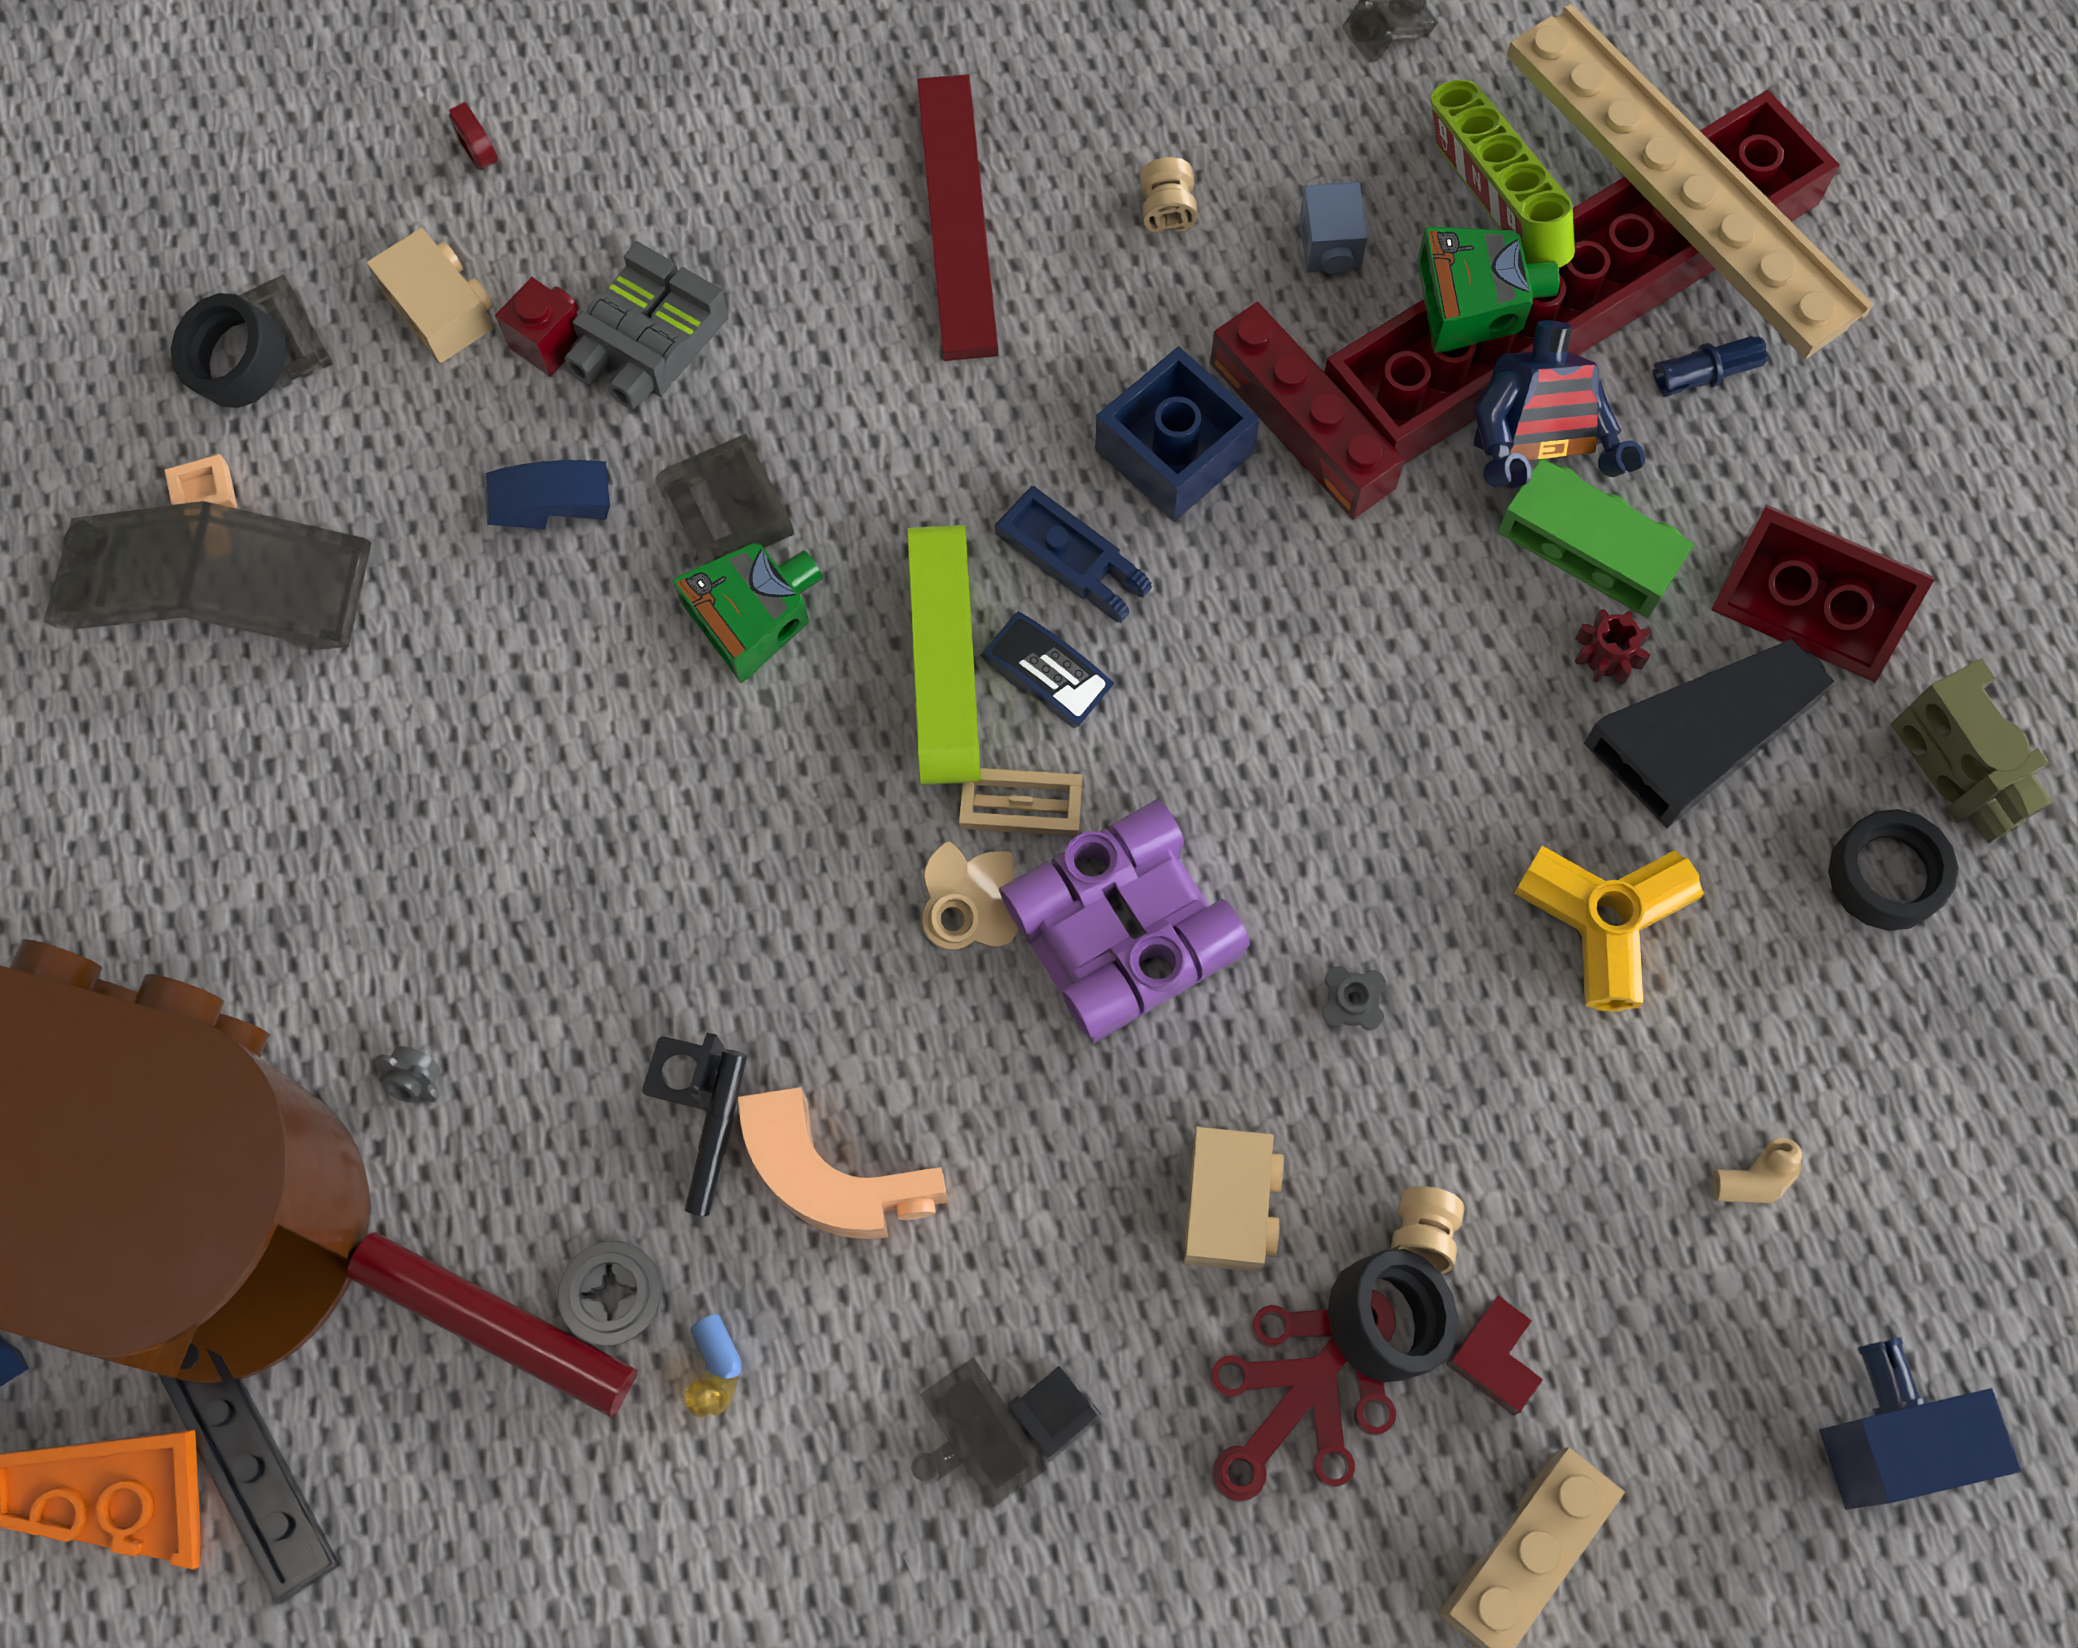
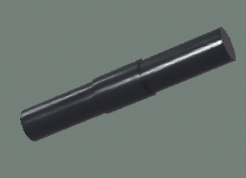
(716, 1132)

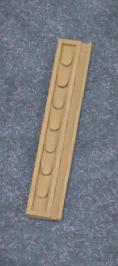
(1689, 181)

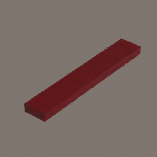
(957, 218)

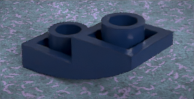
(533, 491)

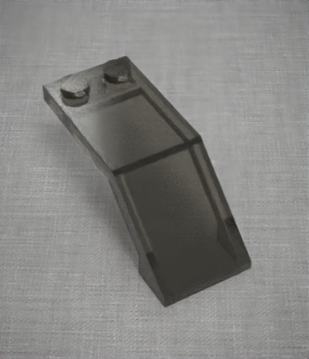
(212, 569)

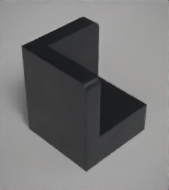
(1054, 1413)

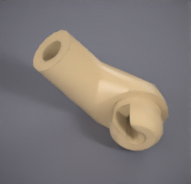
(1765, 1179)

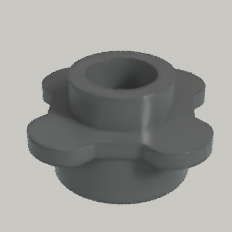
(1341, 1010)
(408, 1074)

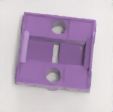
(1087, 944)

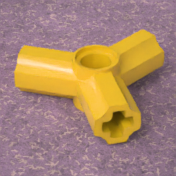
(1608, 950)

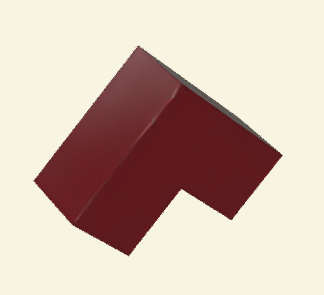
(1486, 1360)

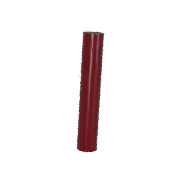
(492, 1323)

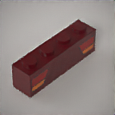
(1306, 410)

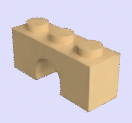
(1533, 1554)

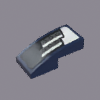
(1048, 668)

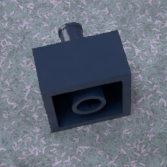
(1912, 1443)

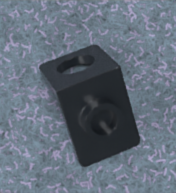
(701, 1088)

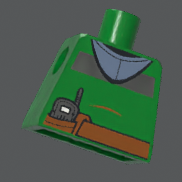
(1478, 284)
(748, 604)

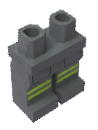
(645, 326)

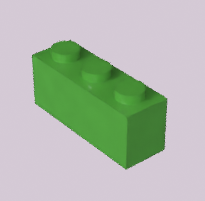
(1595, 537)

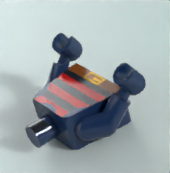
(1548, 408)

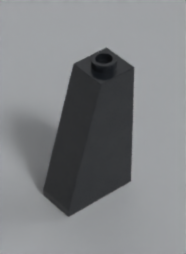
(1701, 732)

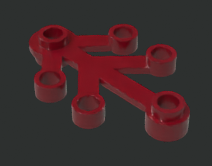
(1311, 1383)

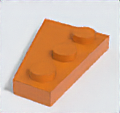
(109, 1493)

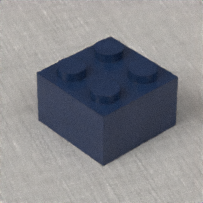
(1176, 433)

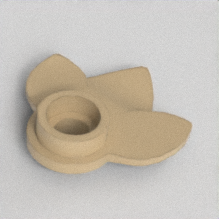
(972, 892)

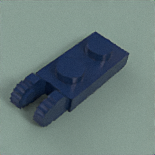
(1070, 551)

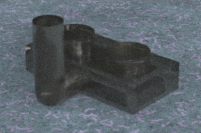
(979, 1435)

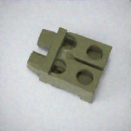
(1974, 753)

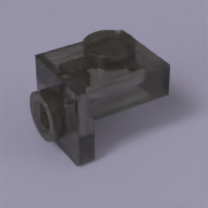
(1379, 22)

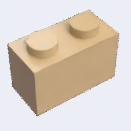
(432, 294)
(1231, 1199)

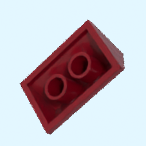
(1821, 592)

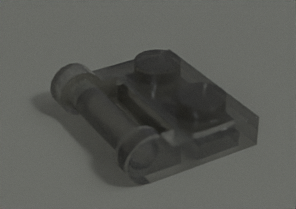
(740, 493)

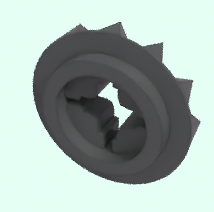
(589, 1274)

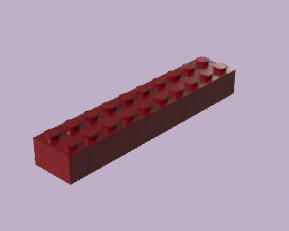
(1620, 270)

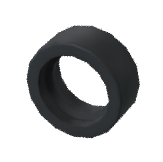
(200, 332)
(1916, 833)
(1431, 1308)

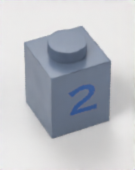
(1333, 227)

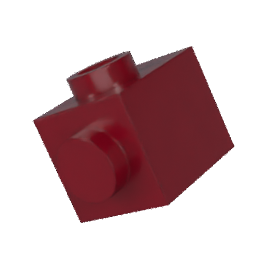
(539, 324)

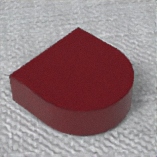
(472, 136)

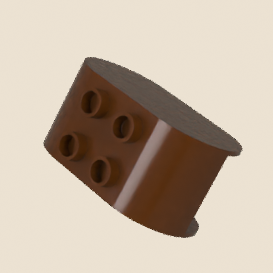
(162, 1176)

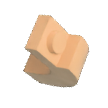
(849, 1206)

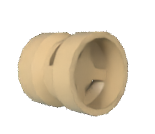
(1167, 191)
(1428, 1225)

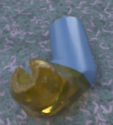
(721, 1370)

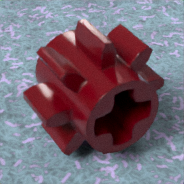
(1607, 658)

